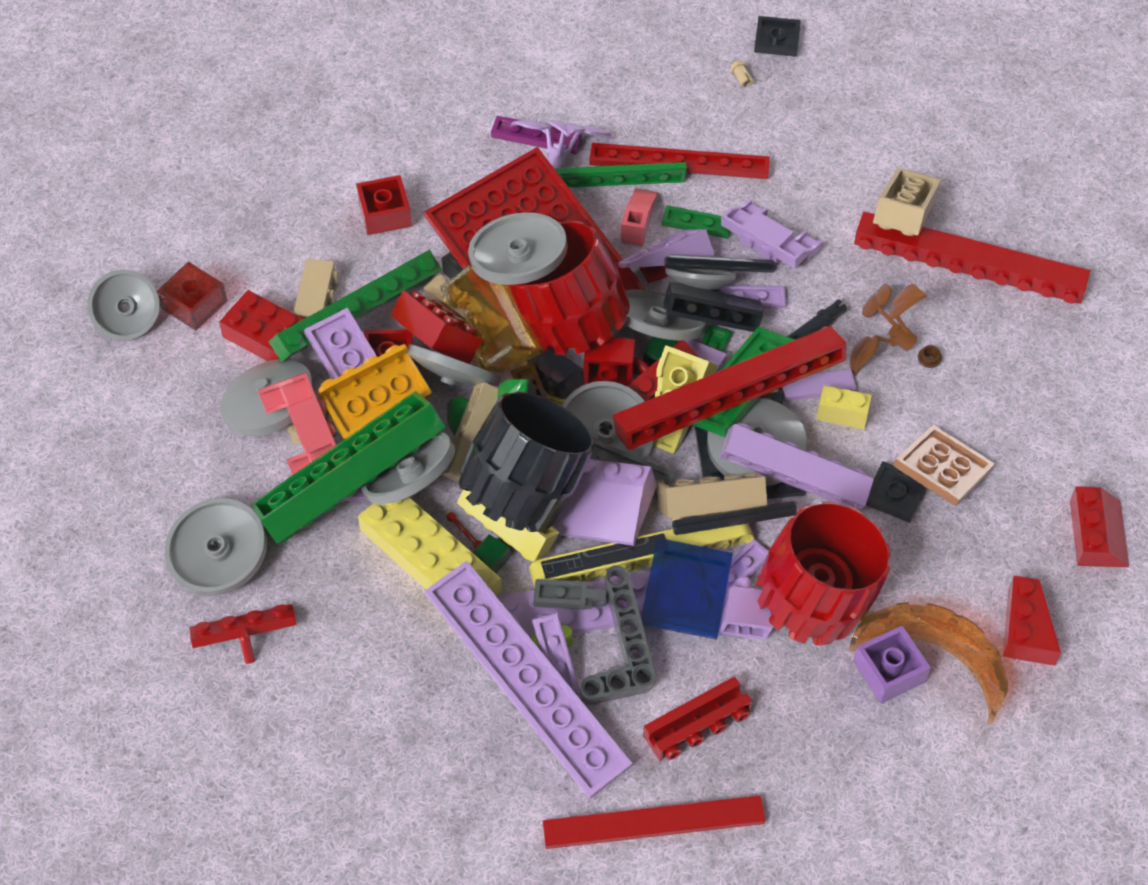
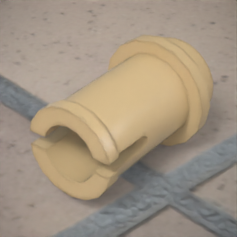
(739, 69)

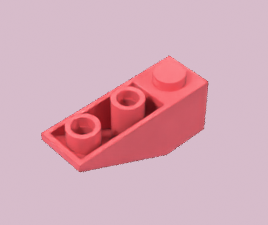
(637, 216)

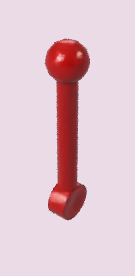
(451, 517)

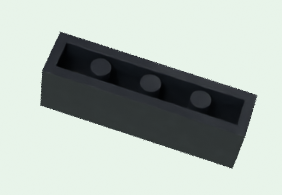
(713, 307)

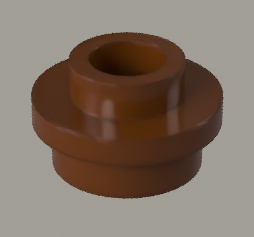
(932, 351)

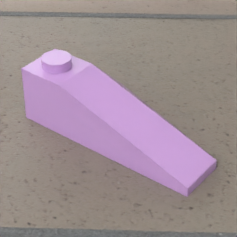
(681, 243)

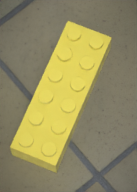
(420, 543)

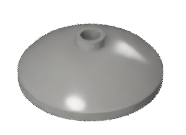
(701, 278)
(112, 293)

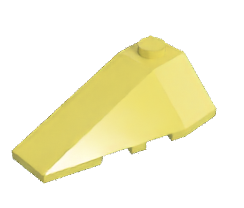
(675, 371)

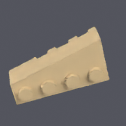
(710, 495)

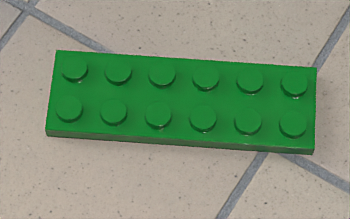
(758, 343)

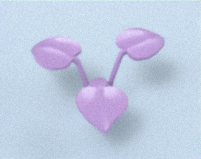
(559, 153)

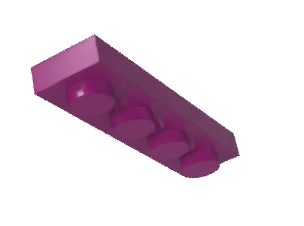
(520, 134)

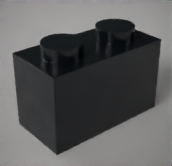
(557, 373)

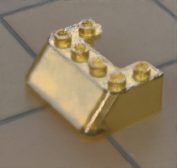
(495, 317)

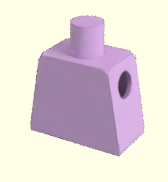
(742, 612)

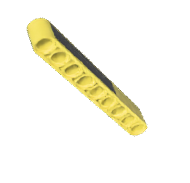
(595, 561)

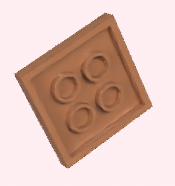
(944, 465)

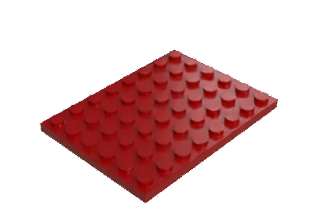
(518, 187)

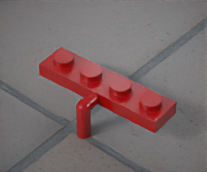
(646, 383)
(243, 627)

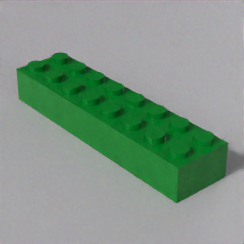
(347, 466)

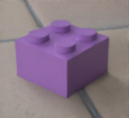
(891, 664)

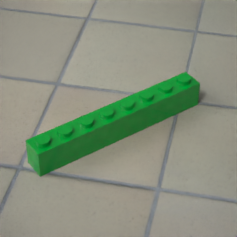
(359, 302)

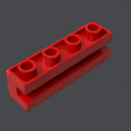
(695, 717)

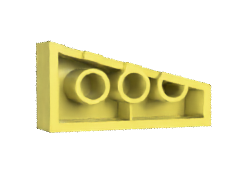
(531, 545)

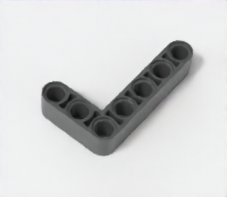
(627, 642)

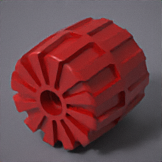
(577, 298)
(823, 572)

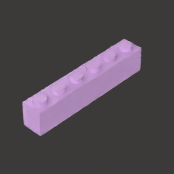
(796, 467)

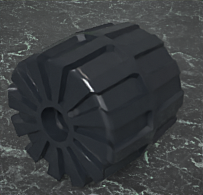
(526, 461)

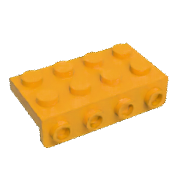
(371, 389)

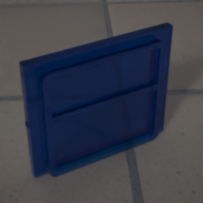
(686, 588)

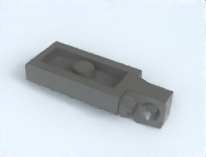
(567, 594)

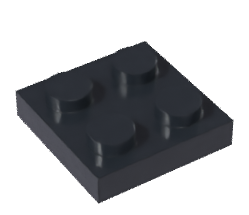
(777, 36)
(895, 492)

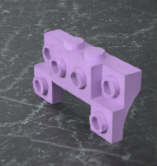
(768, 236)

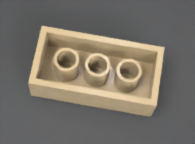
(907, 201)

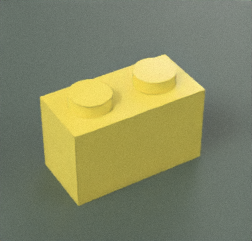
(843, 407)

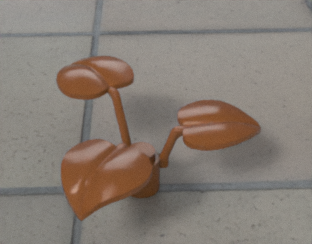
(898, 333)

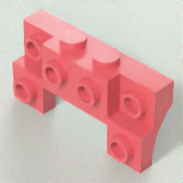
(306, 416)

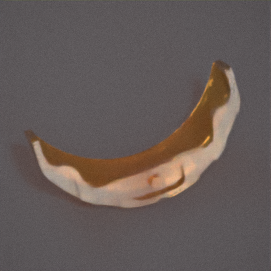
(948, 631)

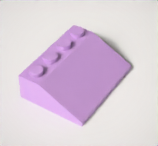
(608, 503)

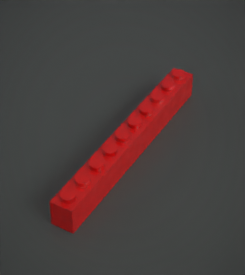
(977, 259)
(729, 387)

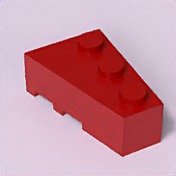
(1028, 624)

